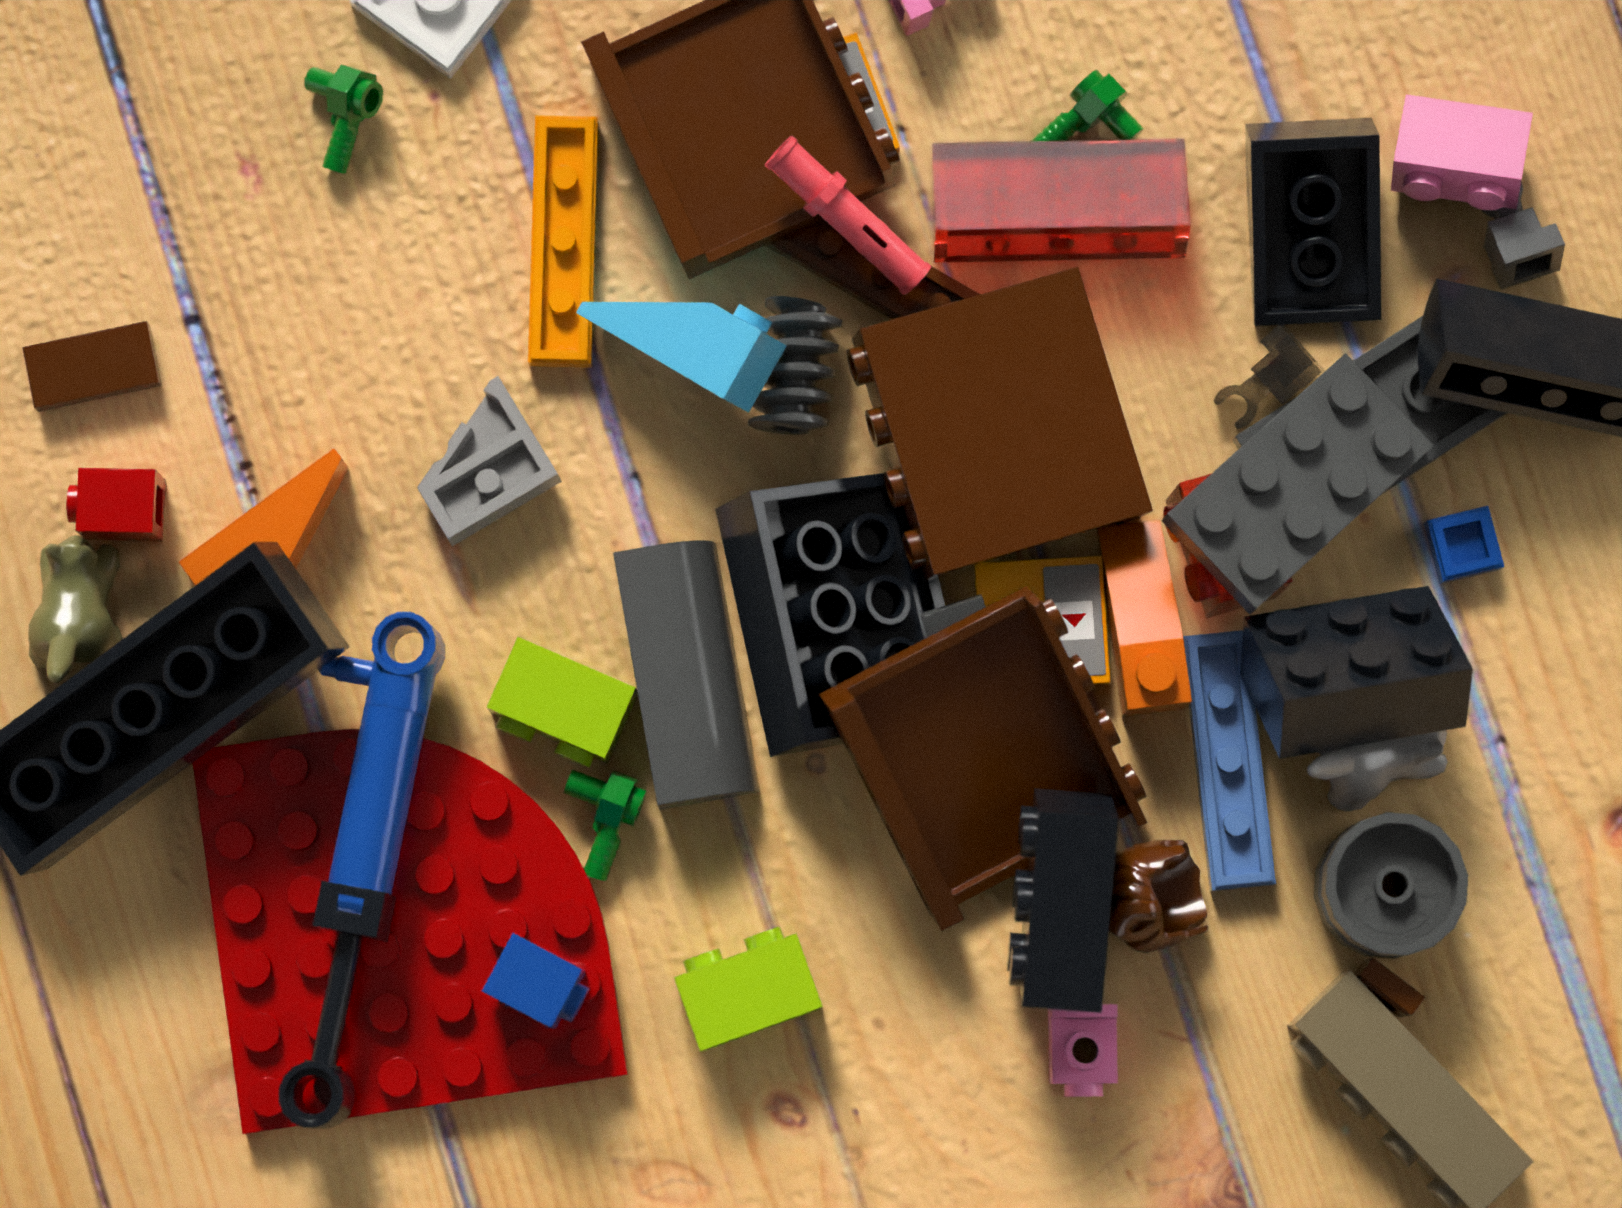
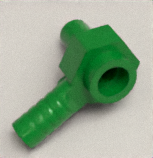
(351, 98)
(1096, 101)
(616, 803)

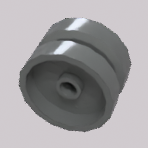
(1429, 884)

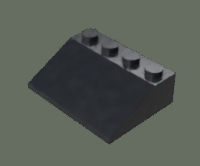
(819, 596)

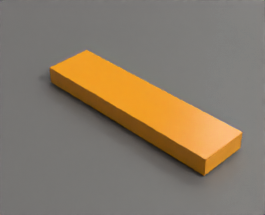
(563, 240)

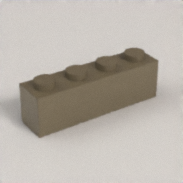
(1408, 1094)

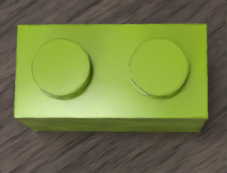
(562, 702)
(747, 990)

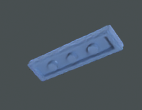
(1228, 764)

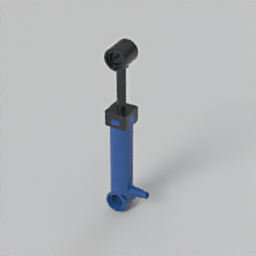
(369, 841)

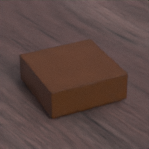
(1389, 988)

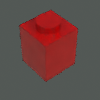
(117, 504)

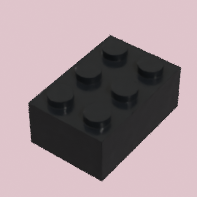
(1355, 671)
(1063, 900)

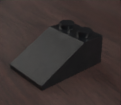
(1314, 221)

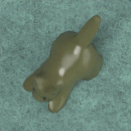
(73, 611)

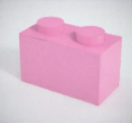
(1460, 152)

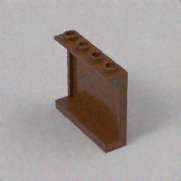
(713, 101)
(998, 423)
(964, 735)

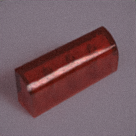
(1060, 200)

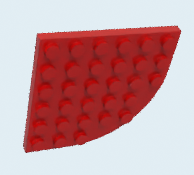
(467, 876)

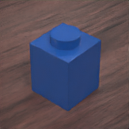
(537, 983)

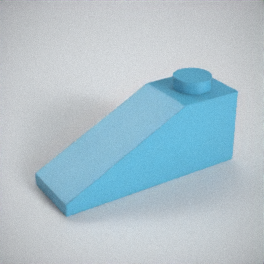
(698, 340)

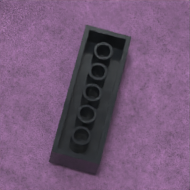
(158, 703)

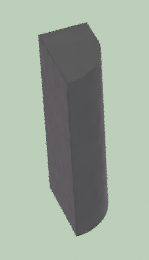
(686, 673)

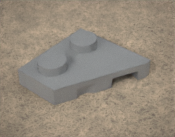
(487, 469)

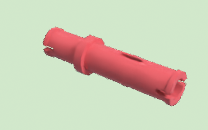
(847, 215)

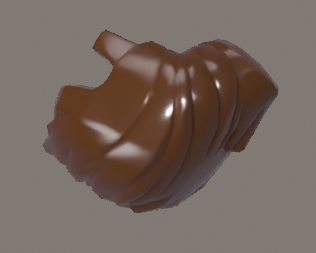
(1156, 896)

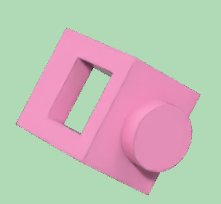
(1064, 1030)

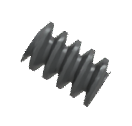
(792, 383)

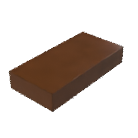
(92, 366)

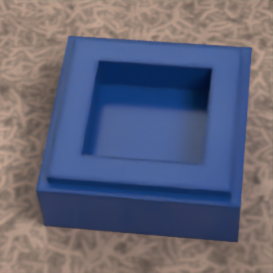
(1463, 544)

